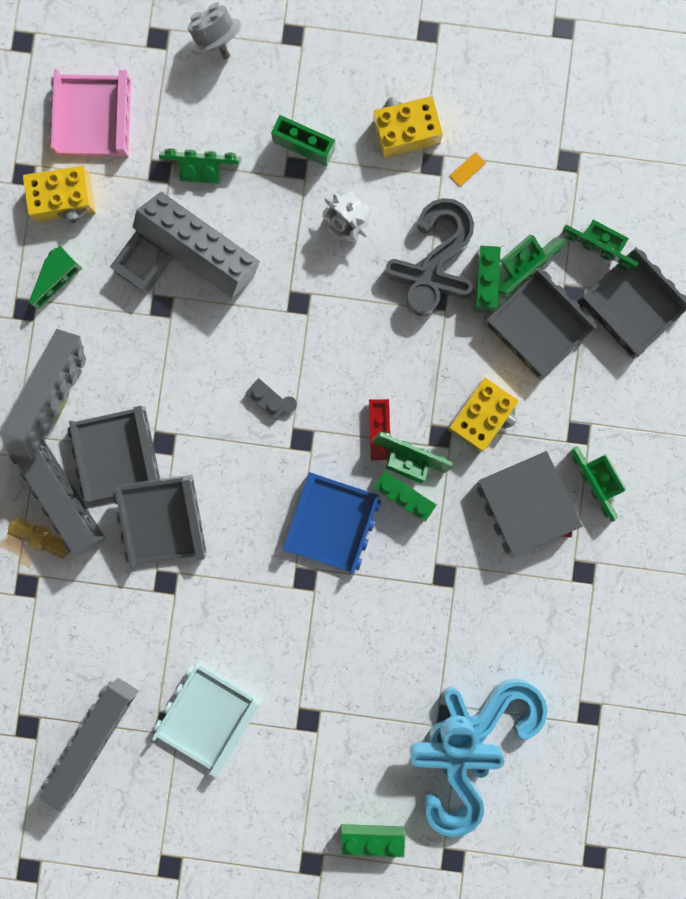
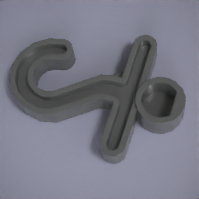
(427, 276)

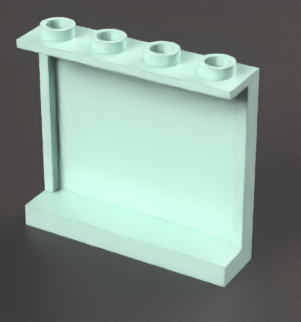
(207, 718)

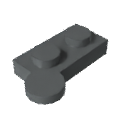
(270, 400)

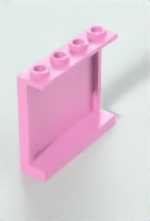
(90, 115)

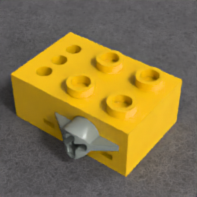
(407, 126)
(59, 194)
(484, 415)

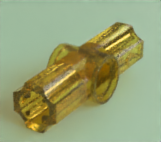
(38, 537)

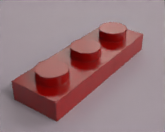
(378, 422)

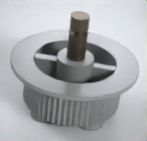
(213, 30)

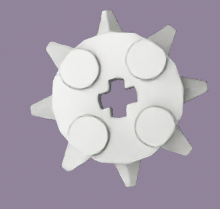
(346, 216)

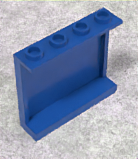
(332, 522)

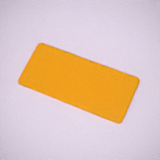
(467, 169)

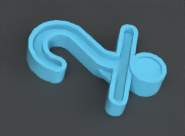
(493, 709)
(454, 757)

